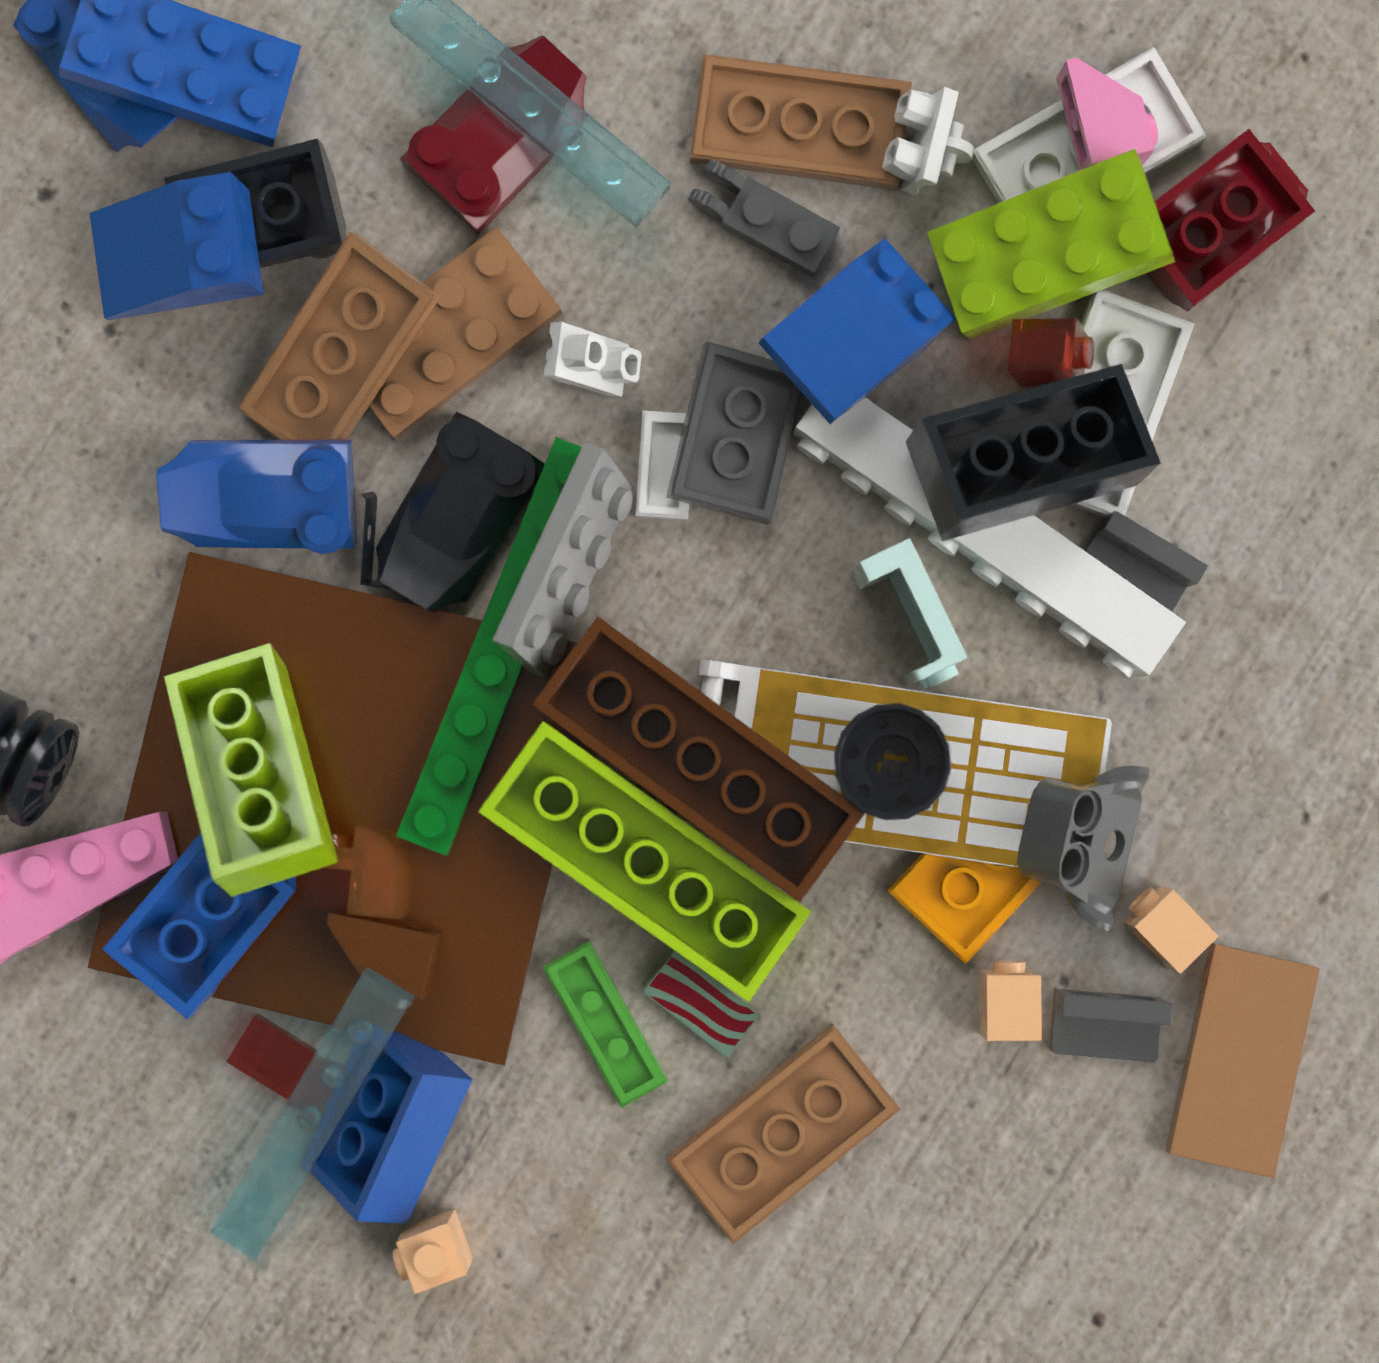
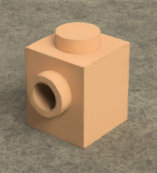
(432, 1252)

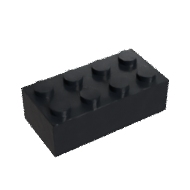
(1031, 451)

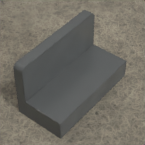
(1145, 559)
(1107, 1024)

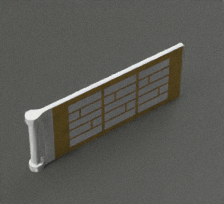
(994, 753)

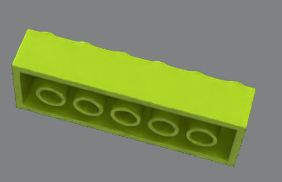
(644, 861)

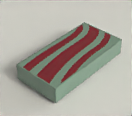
(701, 1003)

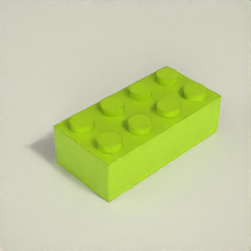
(1051, 245)
(250, 770)

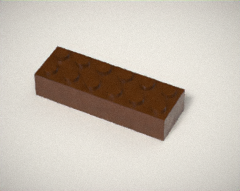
(698, 759)

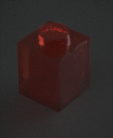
(1048, 350)

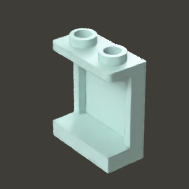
(922, 608)

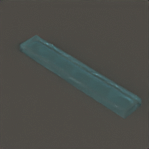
(533, 105)
(312, 1113)

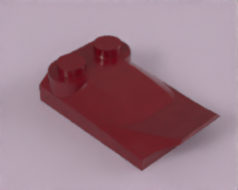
(479, 158)
(1226, 217)

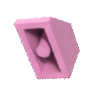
(1103, 115)

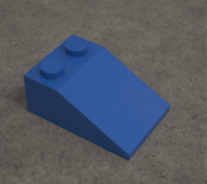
(177, 247)
(857, 331)

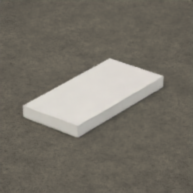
(1042, 145)
(1149, 349)

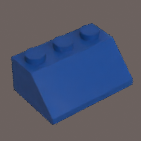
(393, 1132)

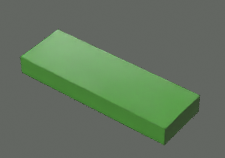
(605, 1023)

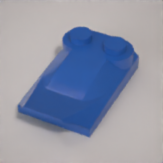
(121, 121)
(261, 494)
(193, 931)

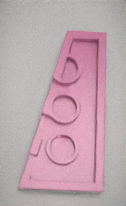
(76, 874)

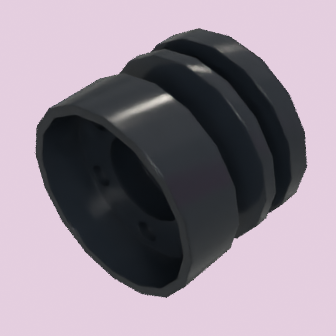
(910, 735)
(33, 759)

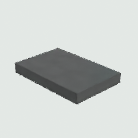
(735, 434)

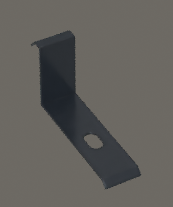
(368, 546)

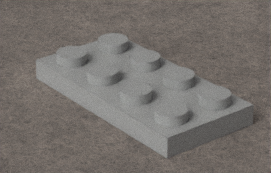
(565, 562)

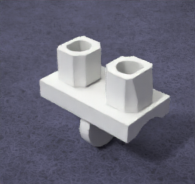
(935, 141)
(590, 360)

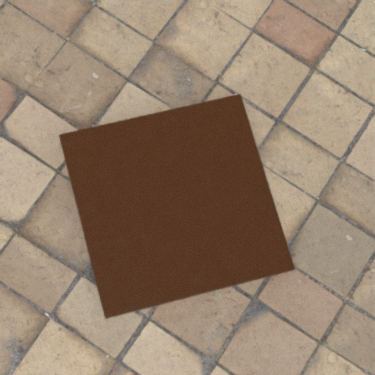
(370, 703)

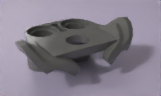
(1068, 836)

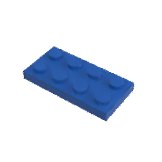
(183, 64)

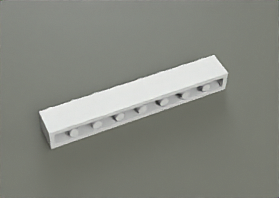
(1023, 554)

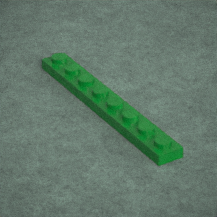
(483, 685)

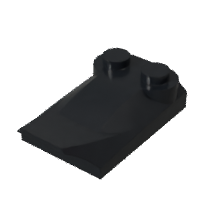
(291, 201)
(456, 514)

